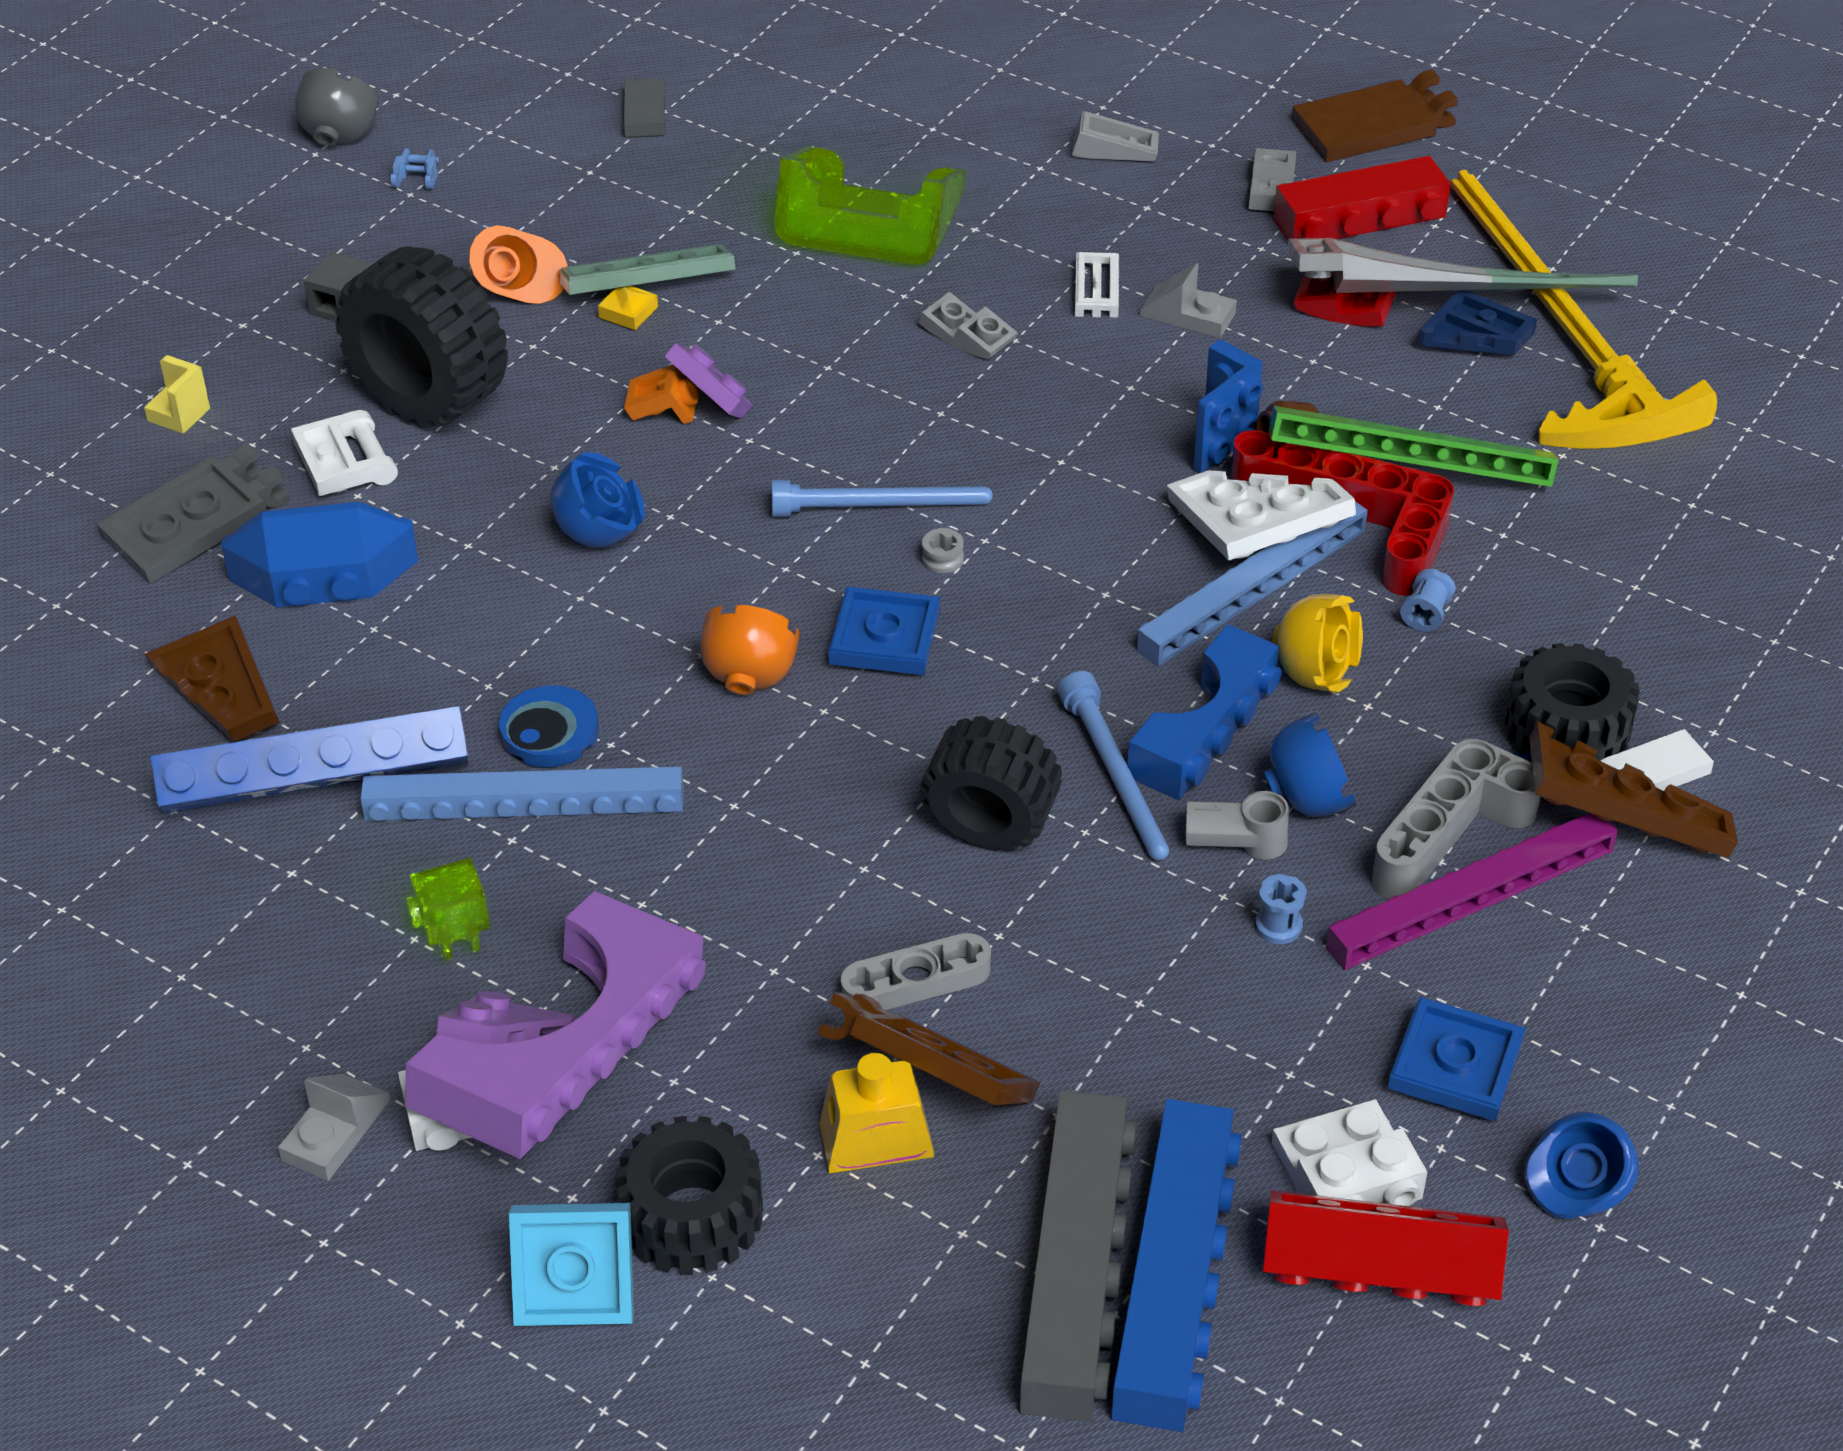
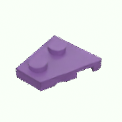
(719, 387)
(496, 1020)

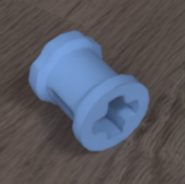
(1425, 606)
(1278, 909)

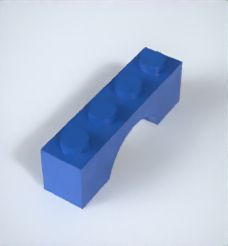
(1177, 747)

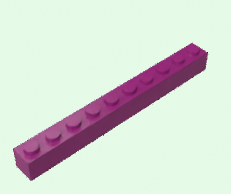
(1469, 890)

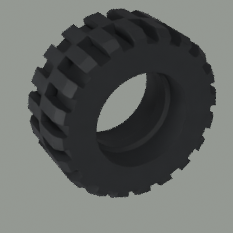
(421, 336)

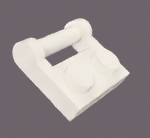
(330, 458)

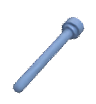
(789, 497)
(1082, 697)

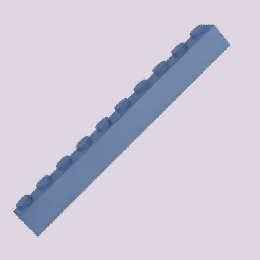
(1242, 588)
(522, 793)

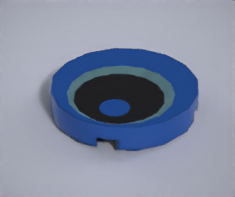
(549, 725)

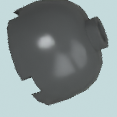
(334, 107)

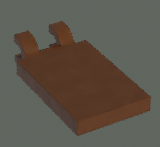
(1375, 117)
(929, 1051)

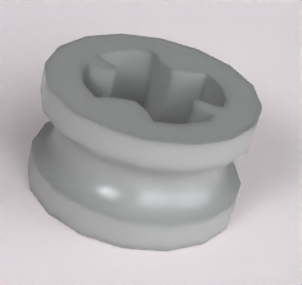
(942, 550)

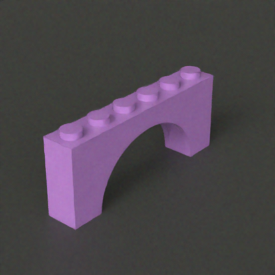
(522, 1088)

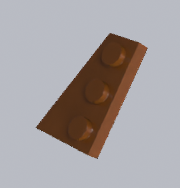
(218, 678)

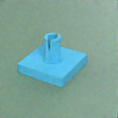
(571, 1264)

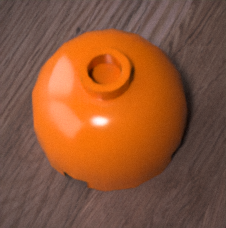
(747, 647)

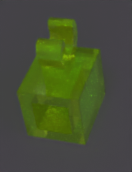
(449, 905)

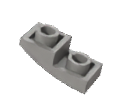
(972, 332)

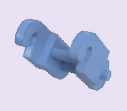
(402, 166)

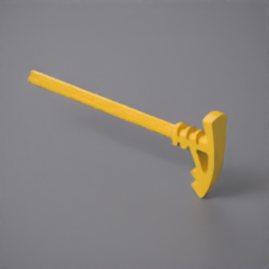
(1632, 406)

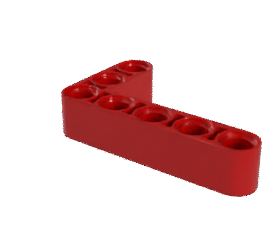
(1396, 497)

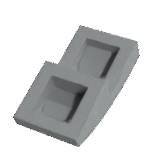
(1270, 169)

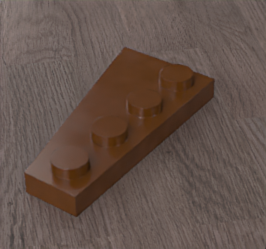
(1626, 795)

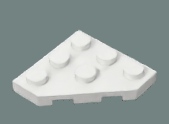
(1257, 512)

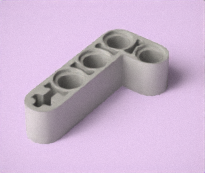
(1467, 782)

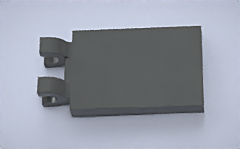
(192, 512)

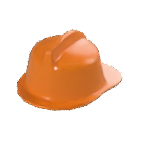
(517, 264)

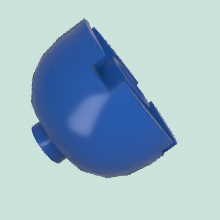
(595, 502)
(1308, 769)

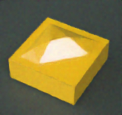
(628, 306)

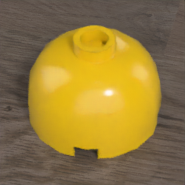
(1320, 641)

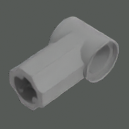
(1255, 824)

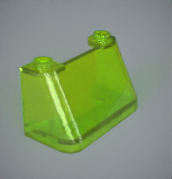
(827, 215)

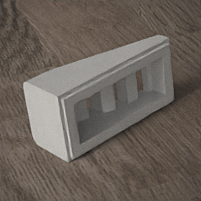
(1113, 140)

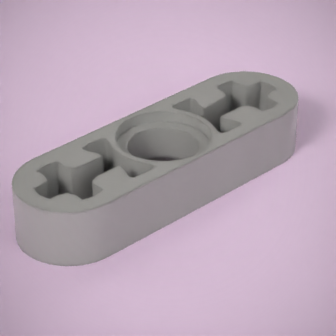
(926, 955)

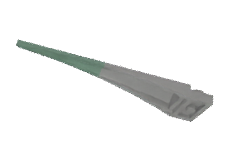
(1374, 270)

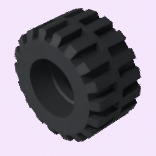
(1575, 694)
(991, 783)
(683, 1158)

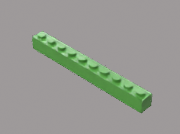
(1412, 446)

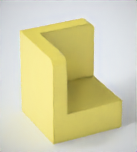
(182, 399)

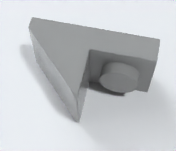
(1183, 305)
(333, 1124)

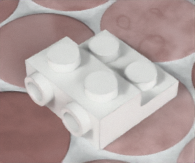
(1352, 1157)

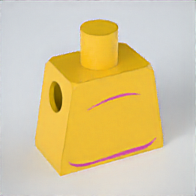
(873, 1116)

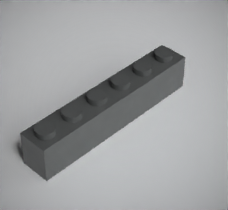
(1074, 1258)

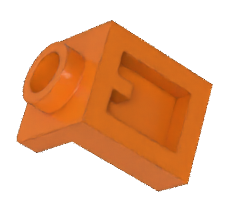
(659, 391)

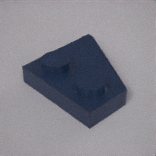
(1477, 325)

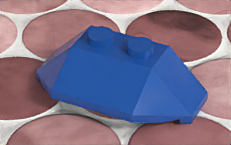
(319, 553)

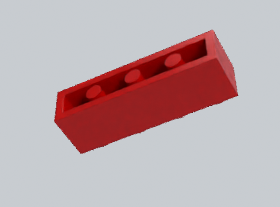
(1362, 200)
(1386, 1247)

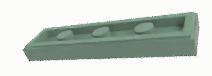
(646, 268)

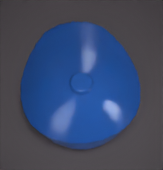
(1581, 1166)

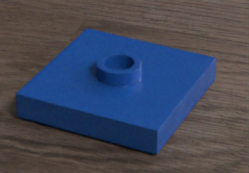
(885, 630)
(1457, 1058)

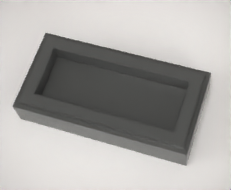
(644, 107)

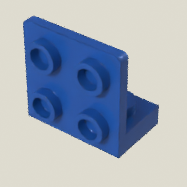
(1228, 403)

